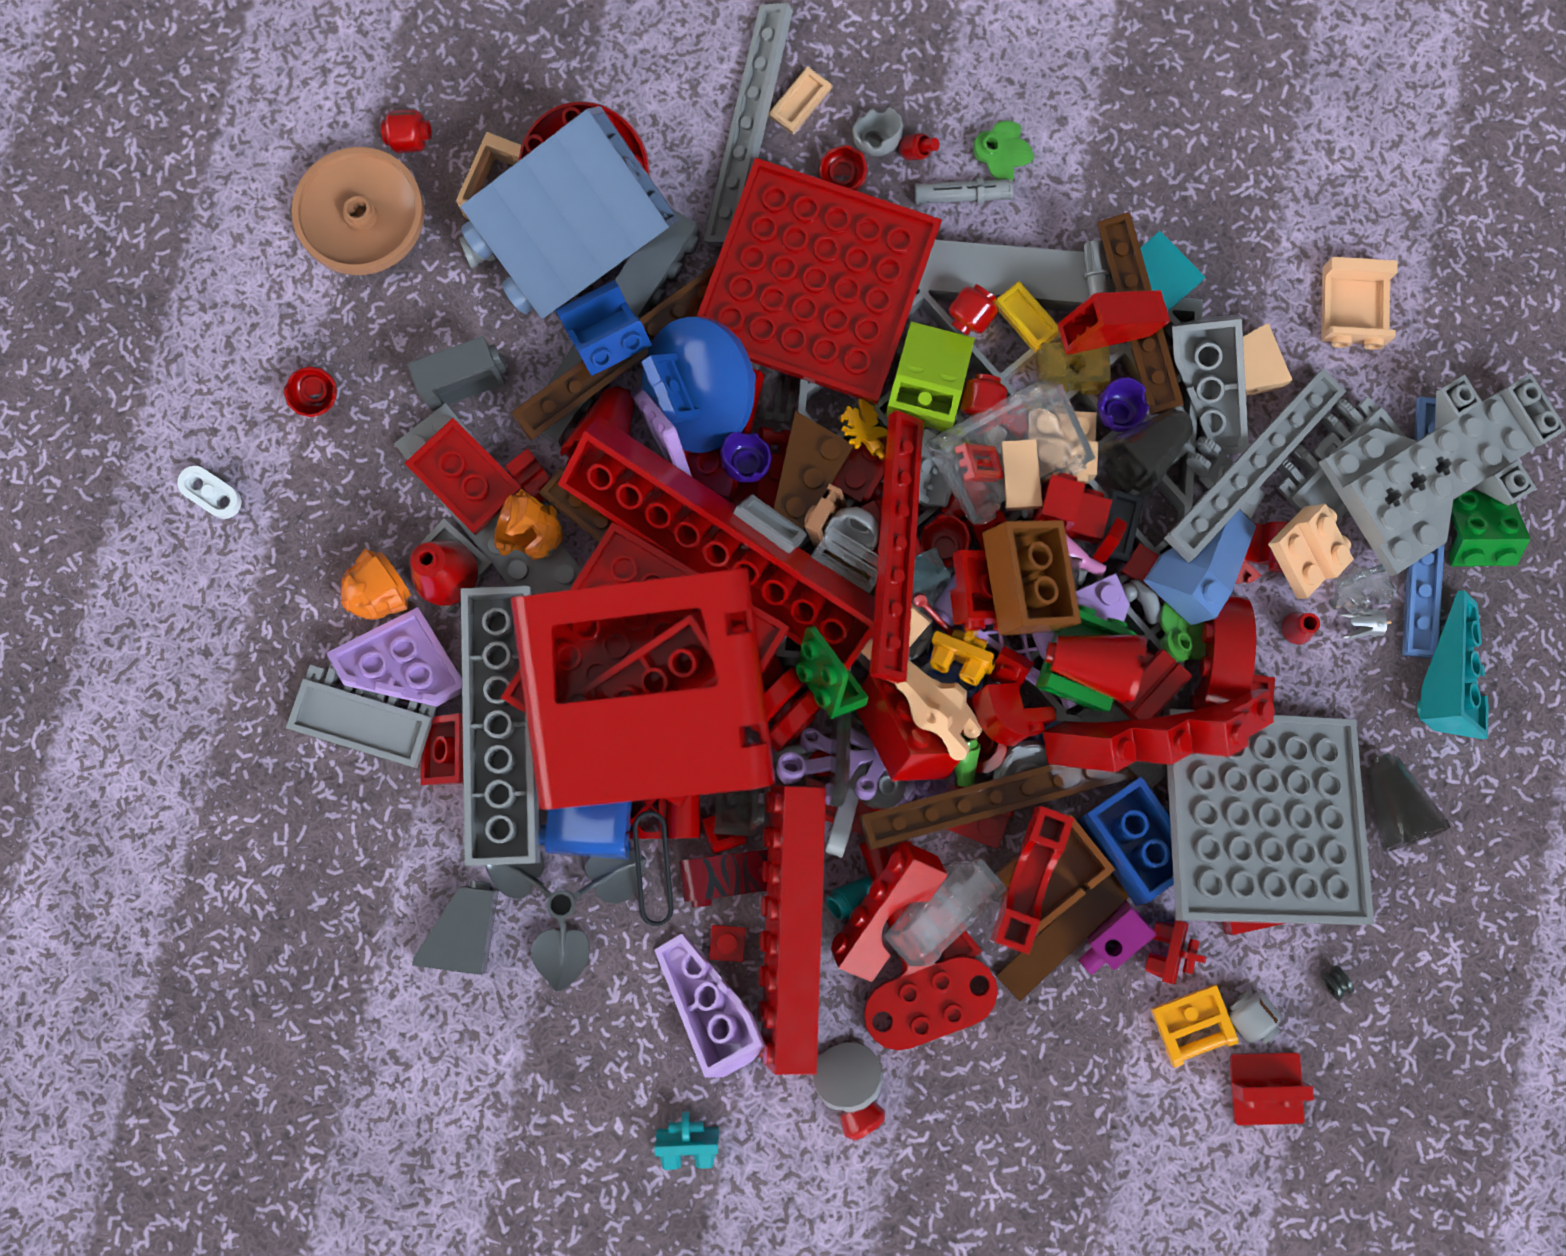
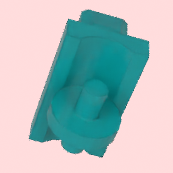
(687, 1139)

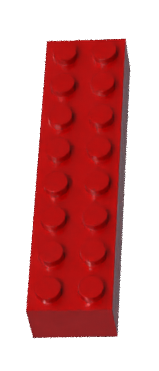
(792, 928)

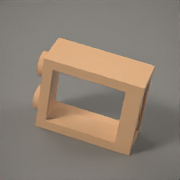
(491, 148)

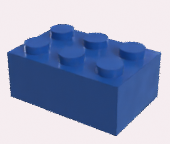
(1135, 839)

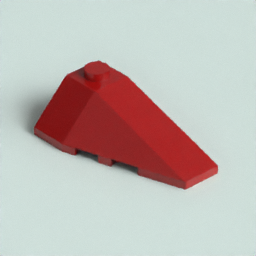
(668, 663)

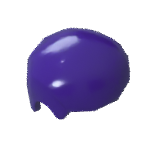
(1122, 404)
(745, 457)

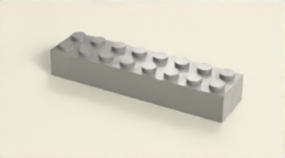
(497, 754)

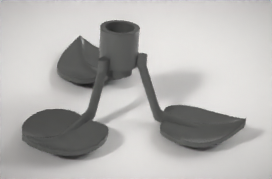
(563, 953)

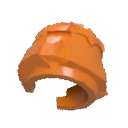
(527, 527)
(373, 587)

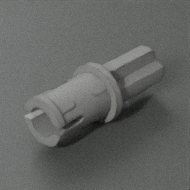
(1096, 267)

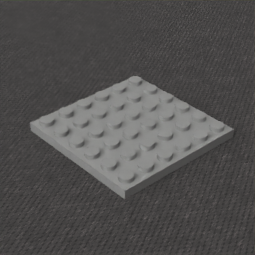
(1273, 828)

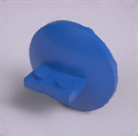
(700, 381)

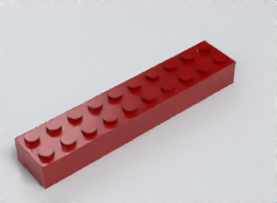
(702, 532)

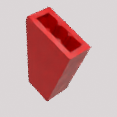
(1113, 319)

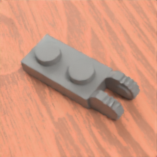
(1213, 468)

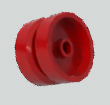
(788, 712)

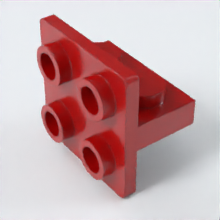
(1268, 1088)

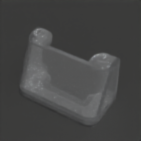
(1032, 413)

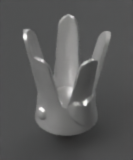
(1373, 623)

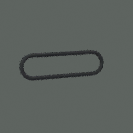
(638, 867)

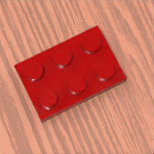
(463, 476)

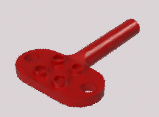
(925, 999)

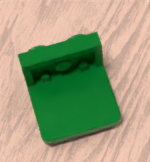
(1487, 532)
(827, 677)

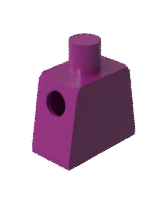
(1122, 925)

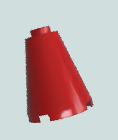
(612, 405)
(441, 571)
(1100, 662)

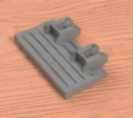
(1314, 485)
(360, 718)

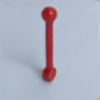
(920, 600)

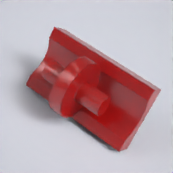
(1169, 966)

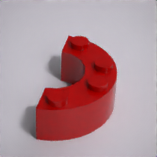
(1229, 654)

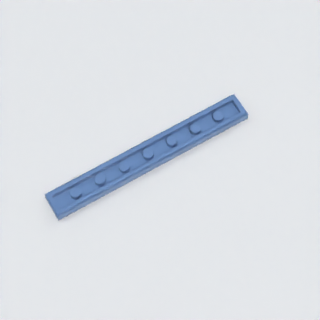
(1425, 576)

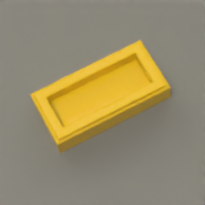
(1027, 316)

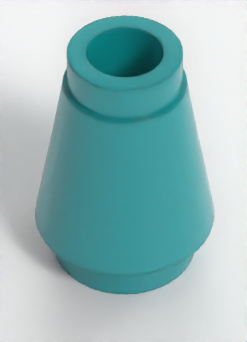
(847, 897)

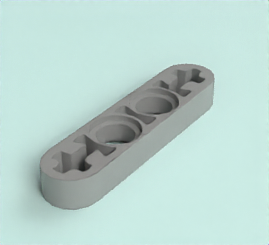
(844, 815)

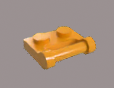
(1189, 1015)

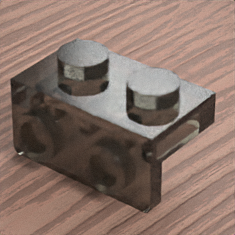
(738, 812)

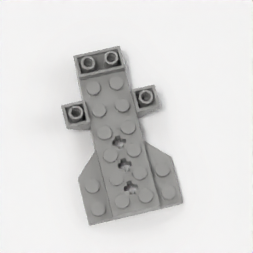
(1468, 448)

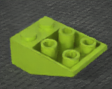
(931, 375)

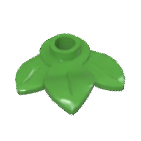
(1008, 149)
(1180, 638)

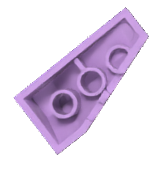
(712, 1014)

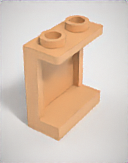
(1357, 302)

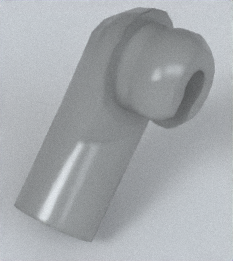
(1146, 596)

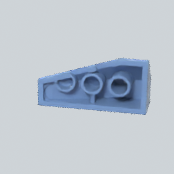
(1205, 583)

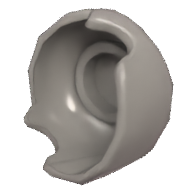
(886, 125)
(856, 525)

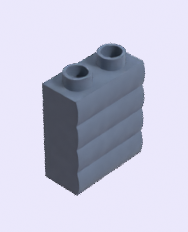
(566, 214)

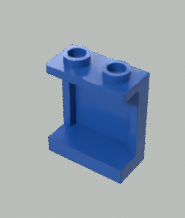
(603, 328)

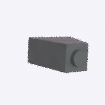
(462, 933)

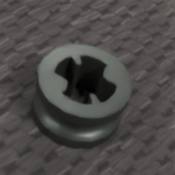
(1337, 982)

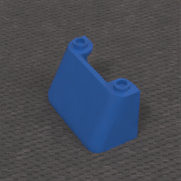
(588, 831)

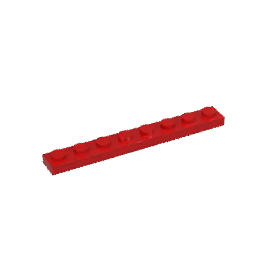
(897, 548)

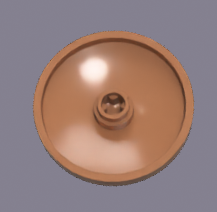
(358, 211)

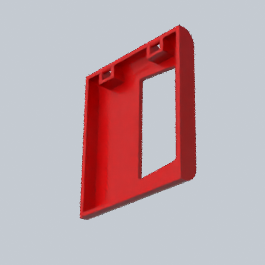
(649, 741)

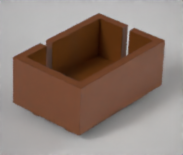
(1077, 865)

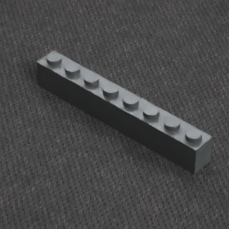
(642, 287)

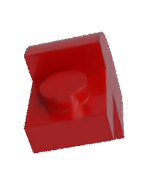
(1003, 715)

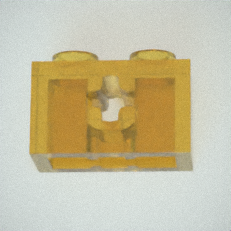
(1091, 364)

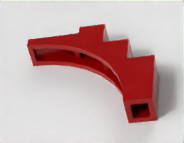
(1162, 740)

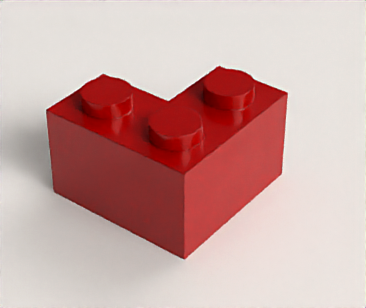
(1081, 510)

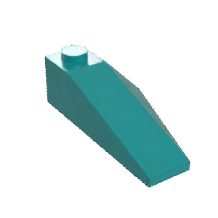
(1450, 689)

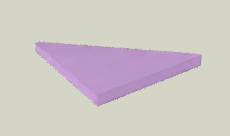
(661, 429)

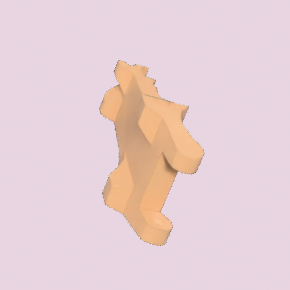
(940, 709)

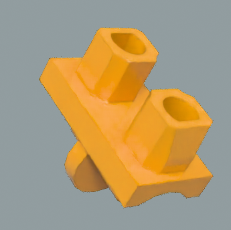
(965, 649)

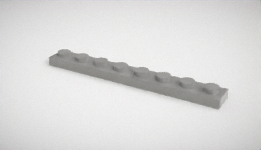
(749, 116)
(1254, 465)

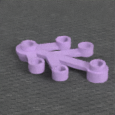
(799, 767)

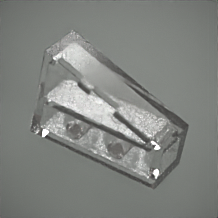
(932, 926)

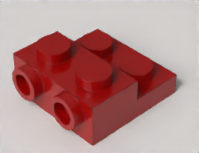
(972, 597)

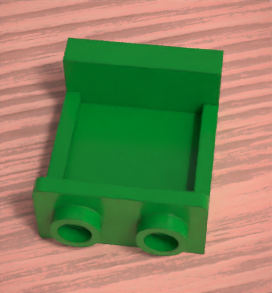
(1069, 689)

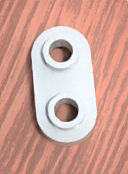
(210, 493)

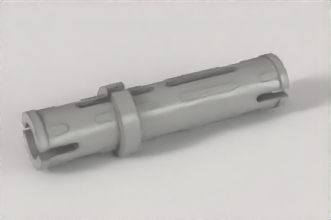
(964, 191)

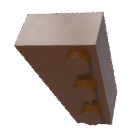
(809, 466)

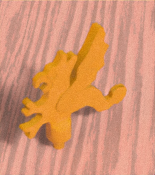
(864, 428)

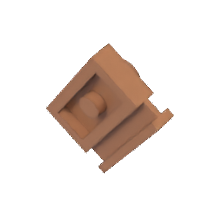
(820, 515)

